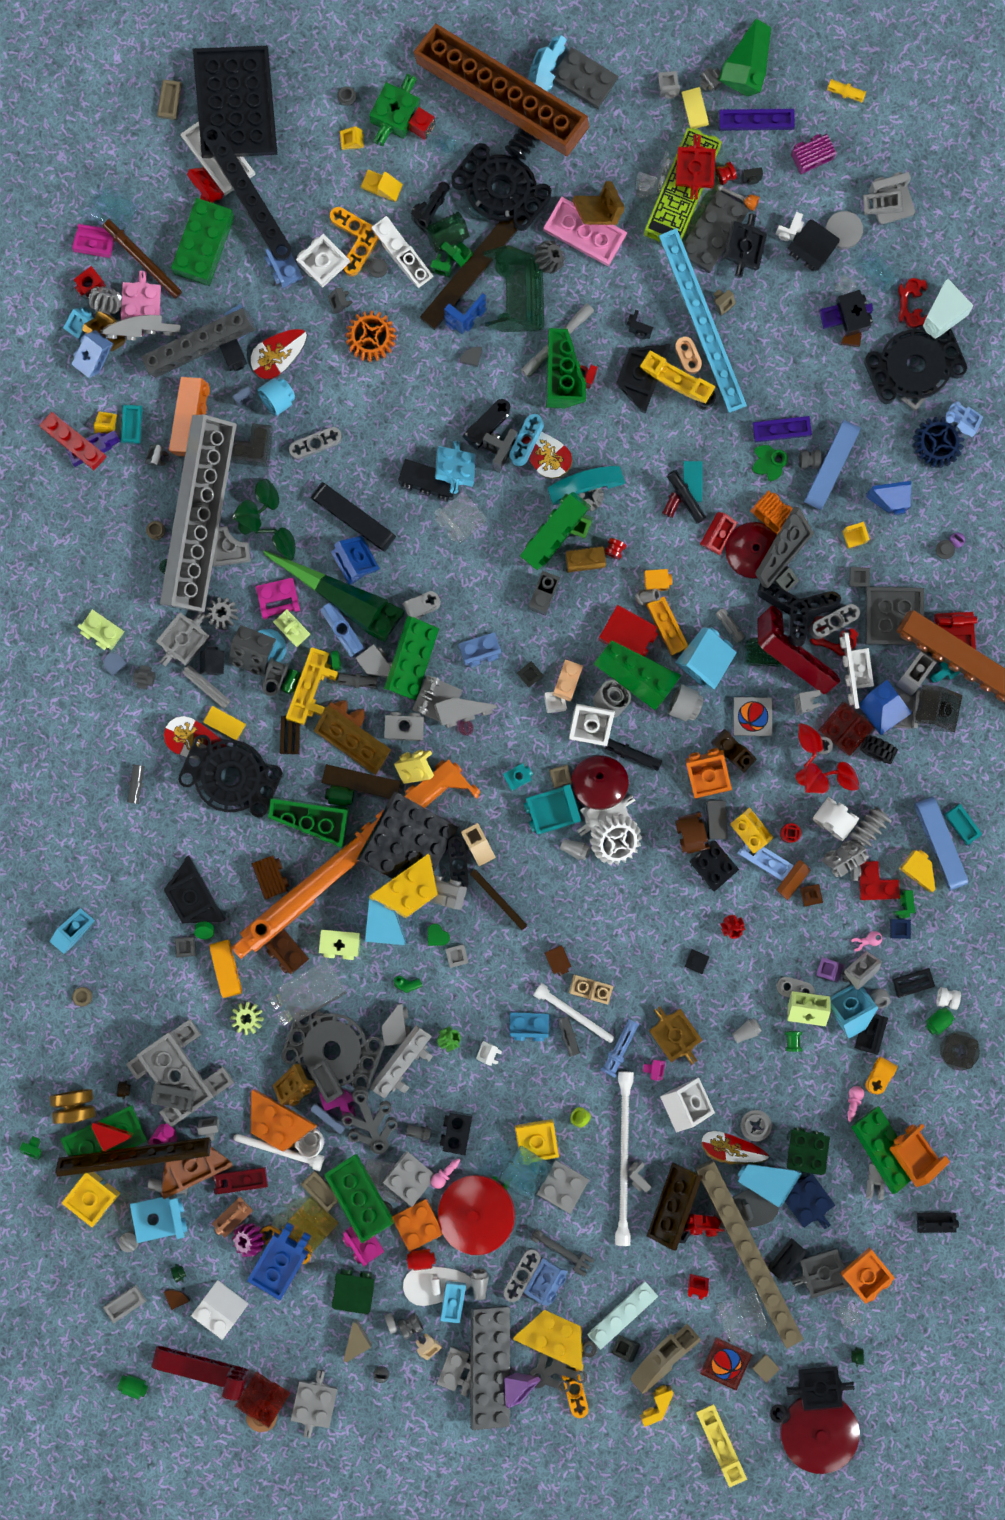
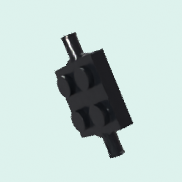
(745, 245)
(820, 1388)

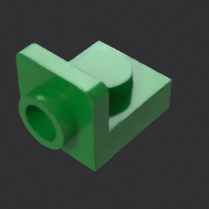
(458, 253)
(907, 901)

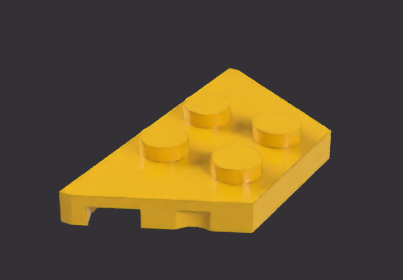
(409, 889)
(554, 1338)

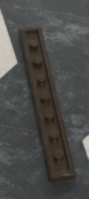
(469, 273)
(133, 1156)

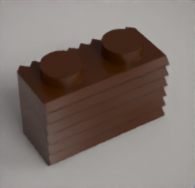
(270, 877)

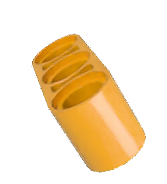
(225, 968)

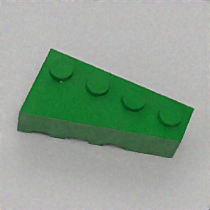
(555, 530)
(637, 673)
(316, 819)

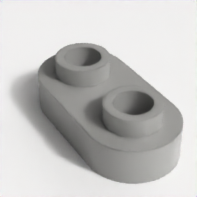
(795, 985)

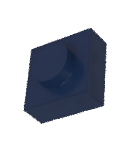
(900, 928)

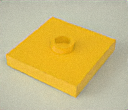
(538, 1138)

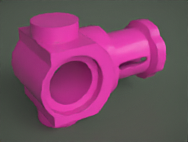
(163, 1134)

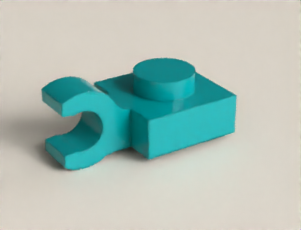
(944, 671)

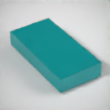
(131, 424)
(963, 824)

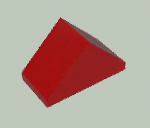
(109, 1135)

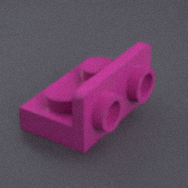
(363, 1252)

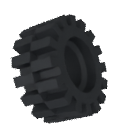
(878, 749)

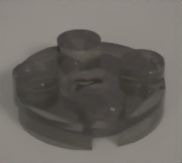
(965, 1060)

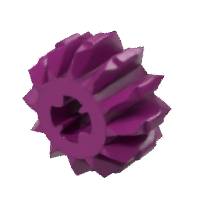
(248, 1240)

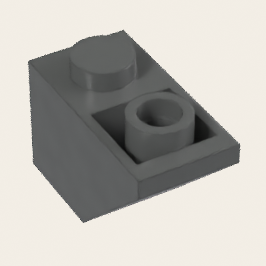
(544, 593)

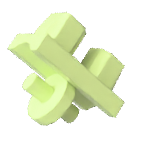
(291, 628)

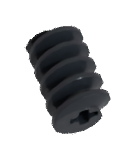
(520, 144)

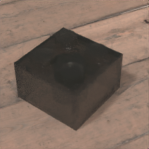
(938, 708)

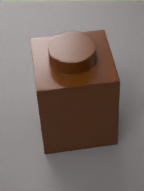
(558, 960)

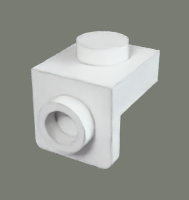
(796, 226)

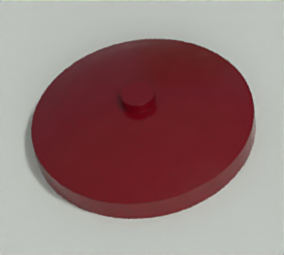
(820, 1438)

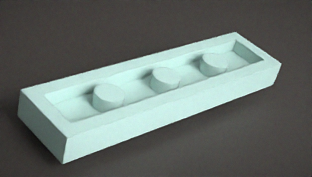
(622, 1315)

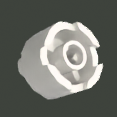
(835, 819)

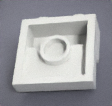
(322, 260)

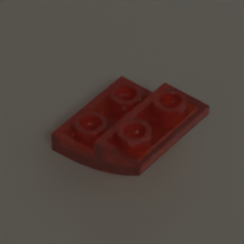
(846, 728)
(262, 1399)

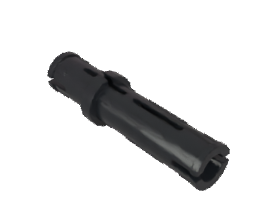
(436, 199)
(684, 493)
(633, 754)

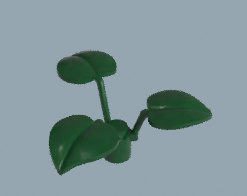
(249, 518)

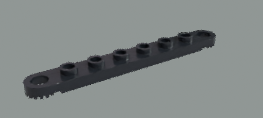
(246, 193)

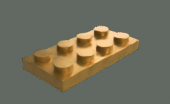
(352, 740)

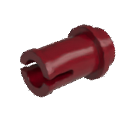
(671, 505)

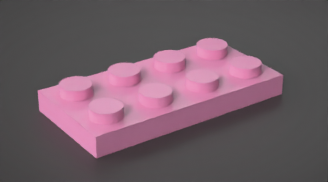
(596, 241)

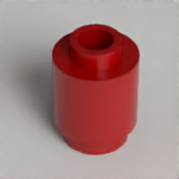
(421, 1259)

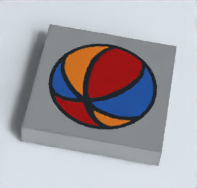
(752, 716)

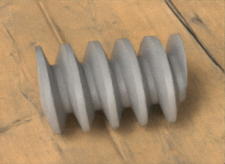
(870, 827)

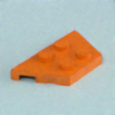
(276, 1122)

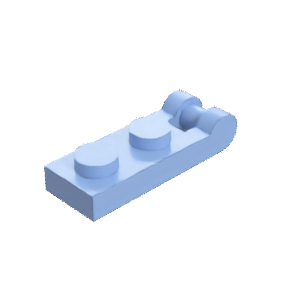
(767, 861)

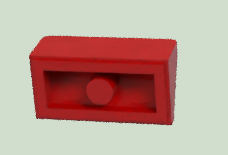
(718, 532)

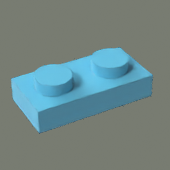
(453, 1302)

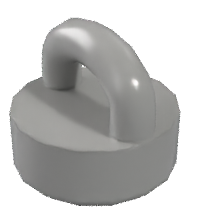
(880, 998)
(128, 1242)

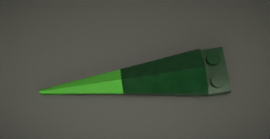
(366, 609)

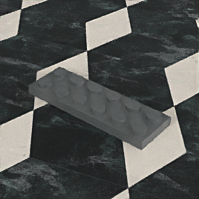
(489, 1367)

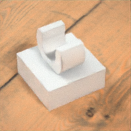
(487, 1053)

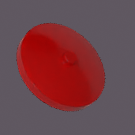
(476, 1215)

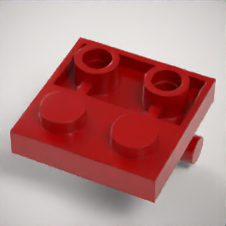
(958, 624)

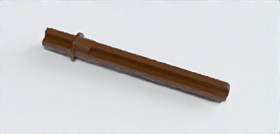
(120, 236)

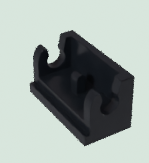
(872, 1036)

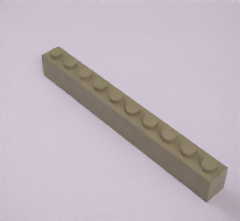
(749, 1254)

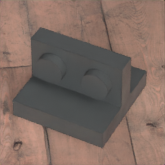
(501, 448)

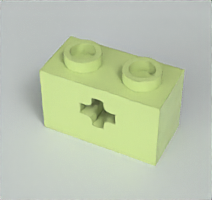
(329, 938)
(808, 1008)

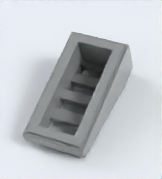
(884, 195)

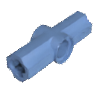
(348, 639)

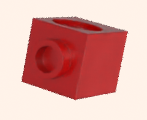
(88, 275)

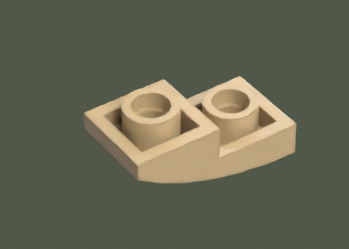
(590, 989)

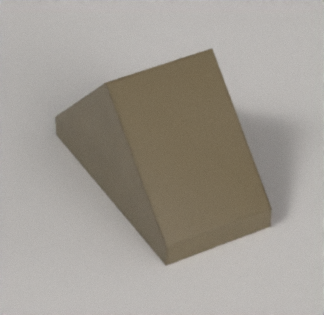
(357, 1342)

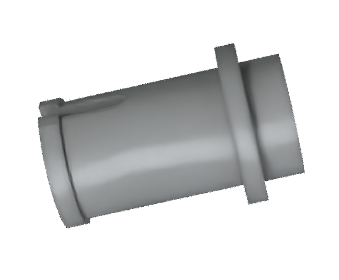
(643, 597)

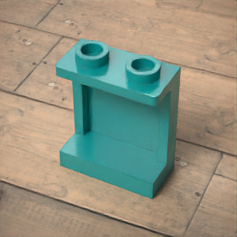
(552, 810)

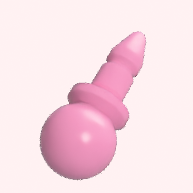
(856, 1094)
(439, 1179)

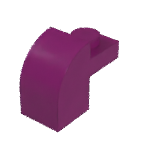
(342, 1101)

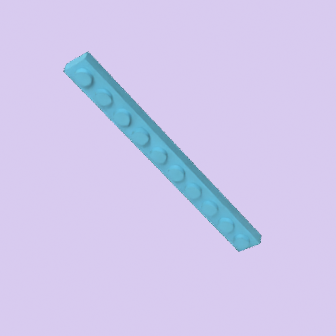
(702, 320)

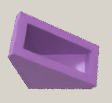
(518, 1387)

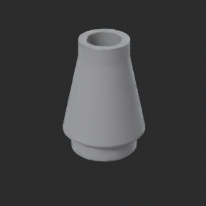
(576, 849)
(747, 1030)
(479, 1282)

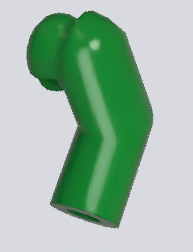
(405, 985)

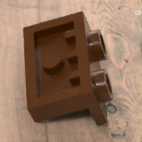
(287, 952)

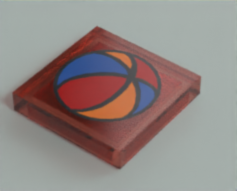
(726, 1363)

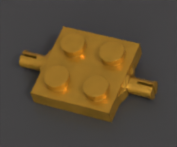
(675, 1035)

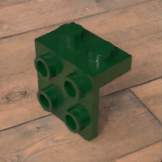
(807, 1151)
(353, 1291)

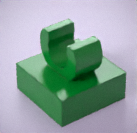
(441, 268)
(32, 1148)

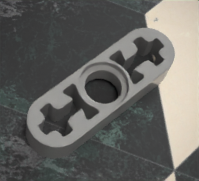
(300, 443)
(839, 615)
(533, 1265)

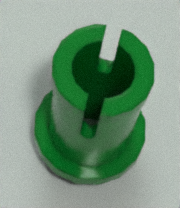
(290, 682)

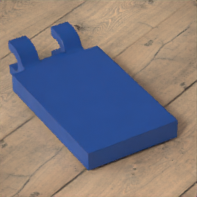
(279, 1263)

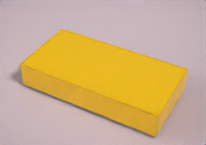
(224, 723)

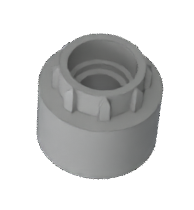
(612, 697)
(685, 703)

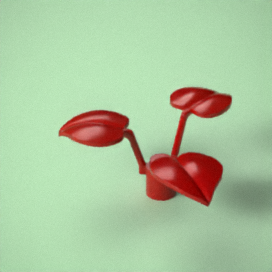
(811, 775)

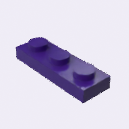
(782, 429)

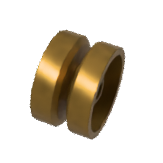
(72, 1106)

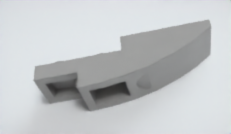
(132, 327)

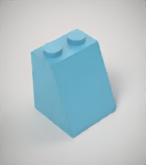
(706, 658)
(383, 925)
(769, 1182)

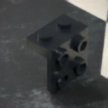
(813, 245)

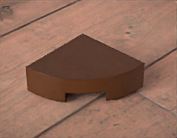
(853, 340)
(175, 1298)

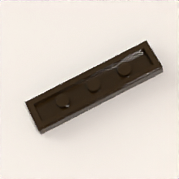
(360, 781)
(498, 899)

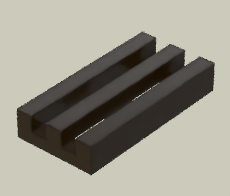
(282, 738)

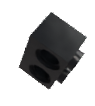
(461, 1133)

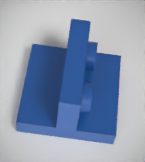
(354, 559)

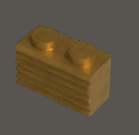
(585, 559)

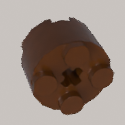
(692, 832)

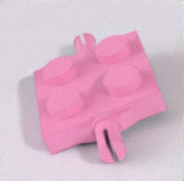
(140, 298)

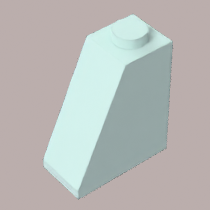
(947, 310)

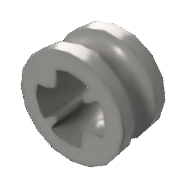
(829, 747)

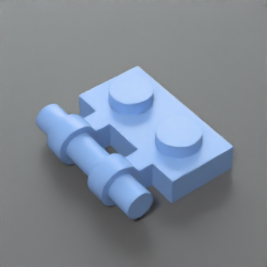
(967, 418)

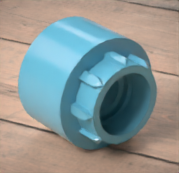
(276, 395)

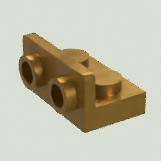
(293, 1086)

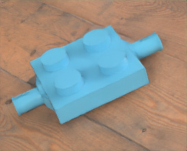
(455, 466)

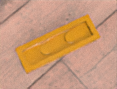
(667, 626)

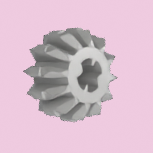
(105, 300)
(229, 609)

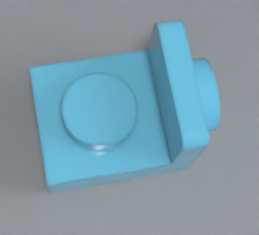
(76, 321)

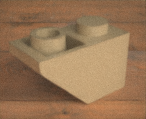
(478, 844)

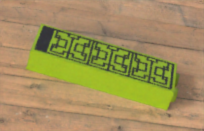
(674, 204)

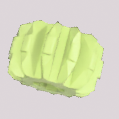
(245, 1011)

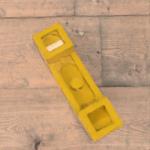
(677, 379)

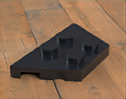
(635, 381)
(191, 895)

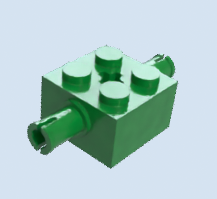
(401, 103)

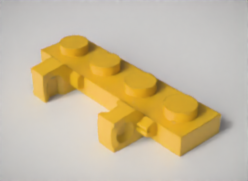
(303, 700)

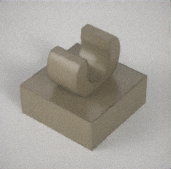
(724, 301)

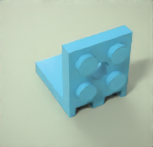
(169, 1218)

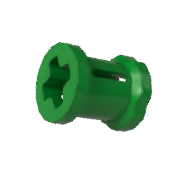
(793, 1041)

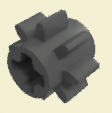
(709, 79)
(144, 677)

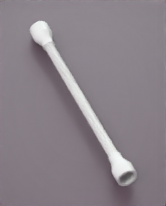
(622, 1235)

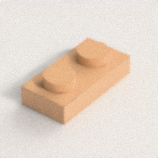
(567, 680)

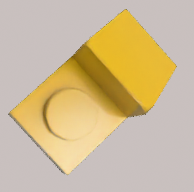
(382, 185)

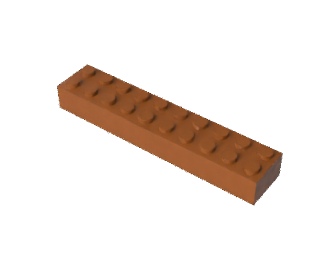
(501, 89)

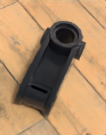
(487, 423)

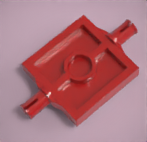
(695, 167)

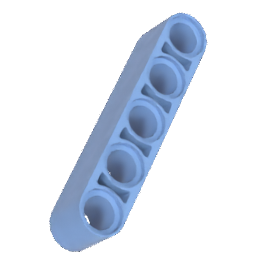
(832, 465)
(941, 843)

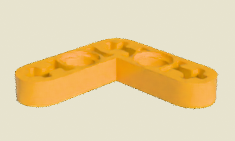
(360, 234)

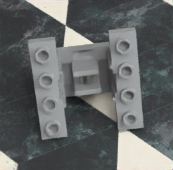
(166, 1056)

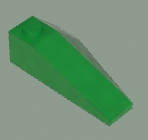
(748, 62)
(564, 377)

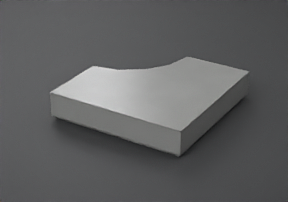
(229, 550)

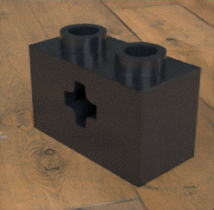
(852, 323)

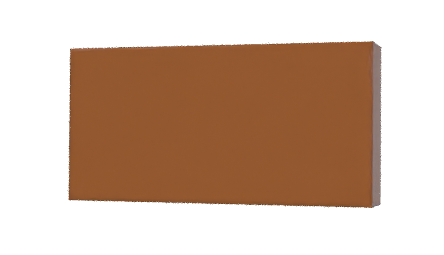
(793, 879)

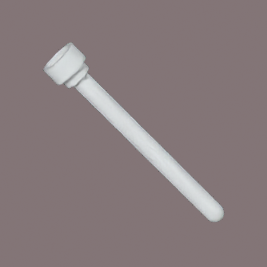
(543, 993)
(315, 1162)

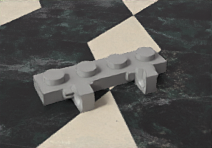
(391, 1075)

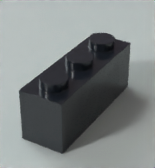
(423, 478)

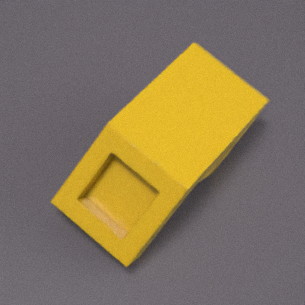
(662, 1397)

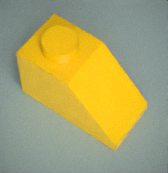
(919, 869)

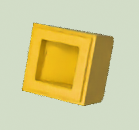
(352, 138)
(105, 422)

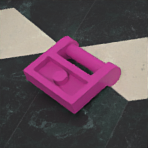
(276, 592)

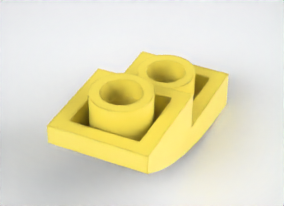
(695, 108)

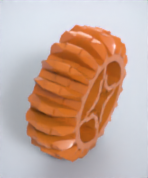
(365, 340)

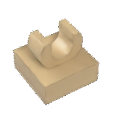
(429, 1348)

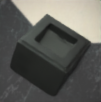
(625, 1348)

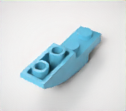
(545, 62)

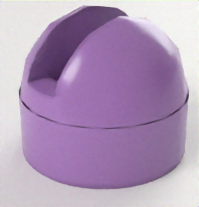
(955, 542)

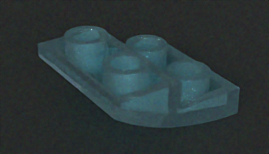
(525, 1172)

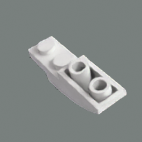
(402, 252)

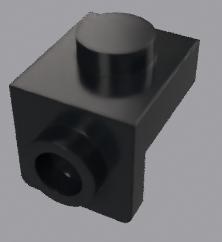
(640, 330)

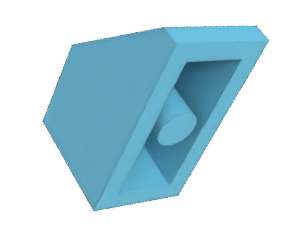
(71, 931)

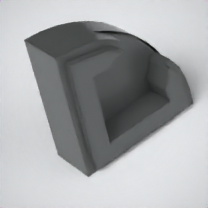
(471, 356)

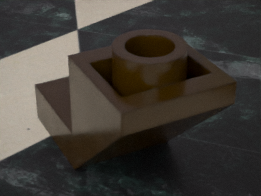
(733, 751)

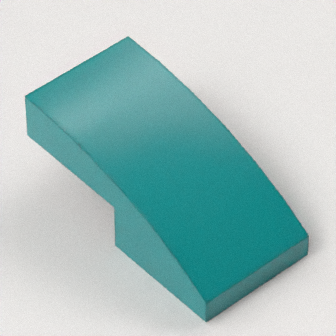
(694, 478)

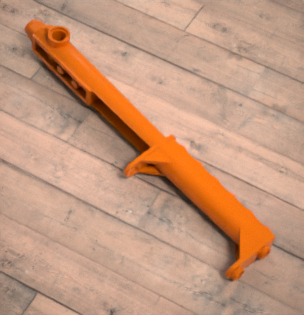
(304, 894)

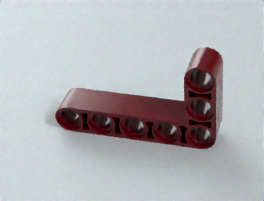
(797, 659)
(202, 1369)

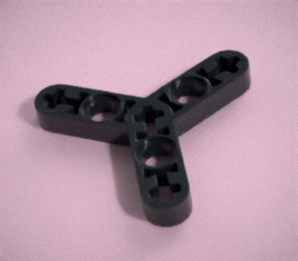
(827, 601)

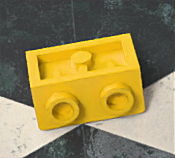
(751, 830)

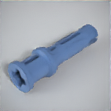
(614, 1060)

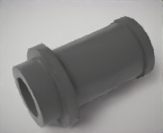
(418, 1132)

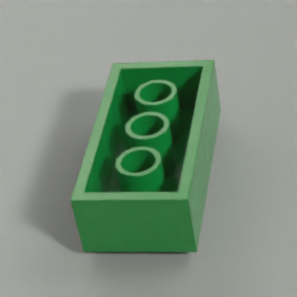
(202, 242)

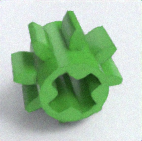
(448, 1039)

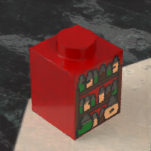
(422, 123)

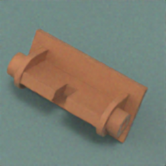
(232, 1217)

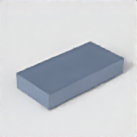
(328, 1118)

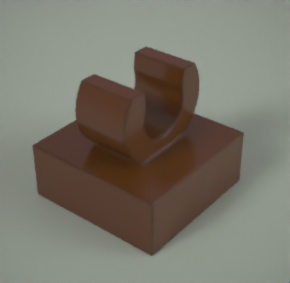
(811, 895)

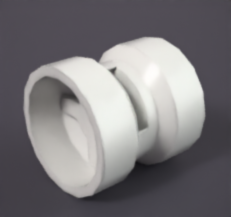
(948, 998)

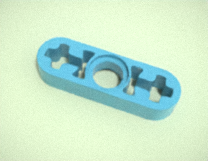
(526, 431)

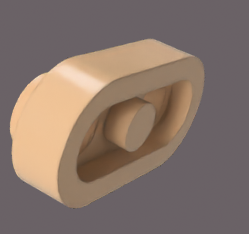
(688, 356)

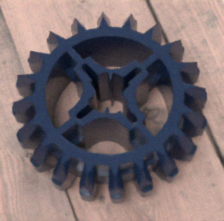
(944, 444)

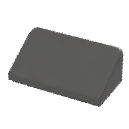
(716, 820)

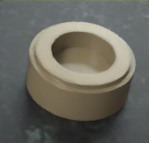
(82, 996)

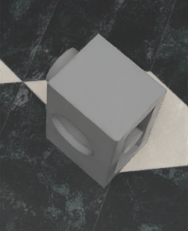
(392, 730)

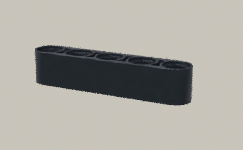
(353, 516)

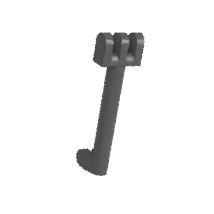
(579, 1261)

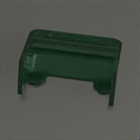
(523, 290)

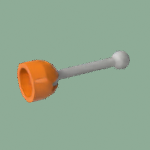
(750, 201)

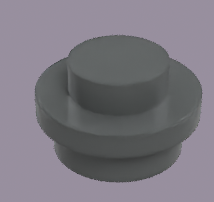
(346, 96)
(378, 268)
(945, 549)

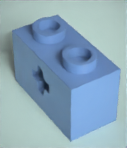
(91, 353)

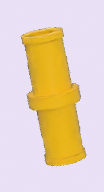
(846, 90)

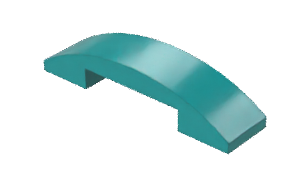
(585, 481)

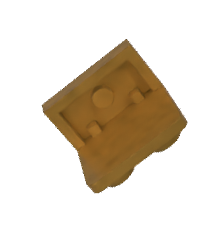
(600, 209)

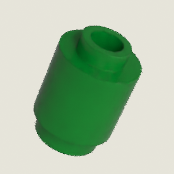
(939, 1021)
(132, 1386)

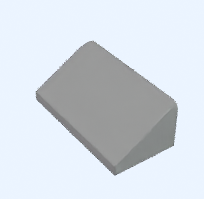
(863, 969)

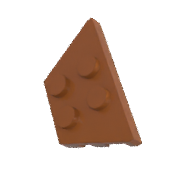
(186, 1173)

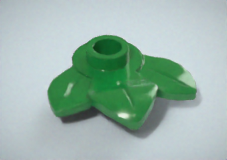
(766, 463)

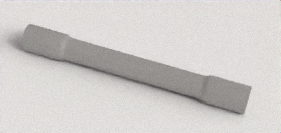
(578, 318)

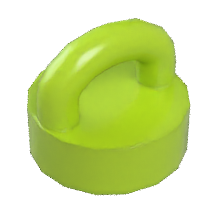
(580, 1117)

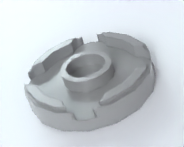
(846, 227)

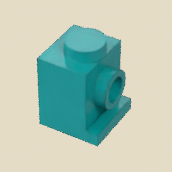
(514, 783)

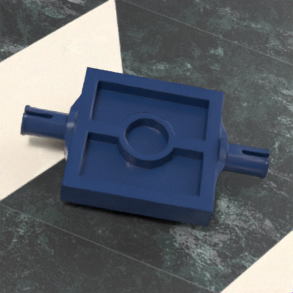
(809, 1201)

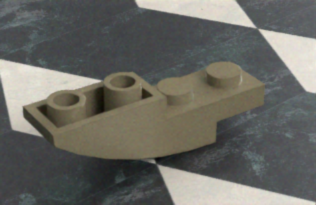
(661, 1359)

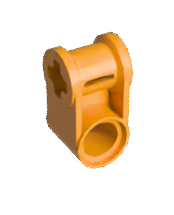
(882, 1072)

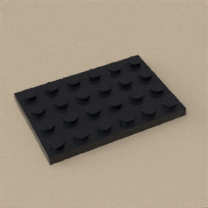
(236, 98)

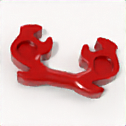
(912, 287)
(830, 645)

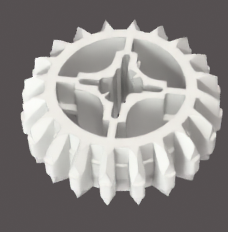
(614, 849)

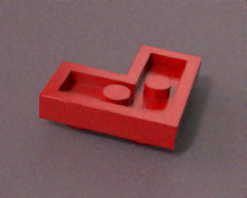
(874, 889)

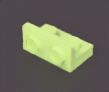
(100, 629)

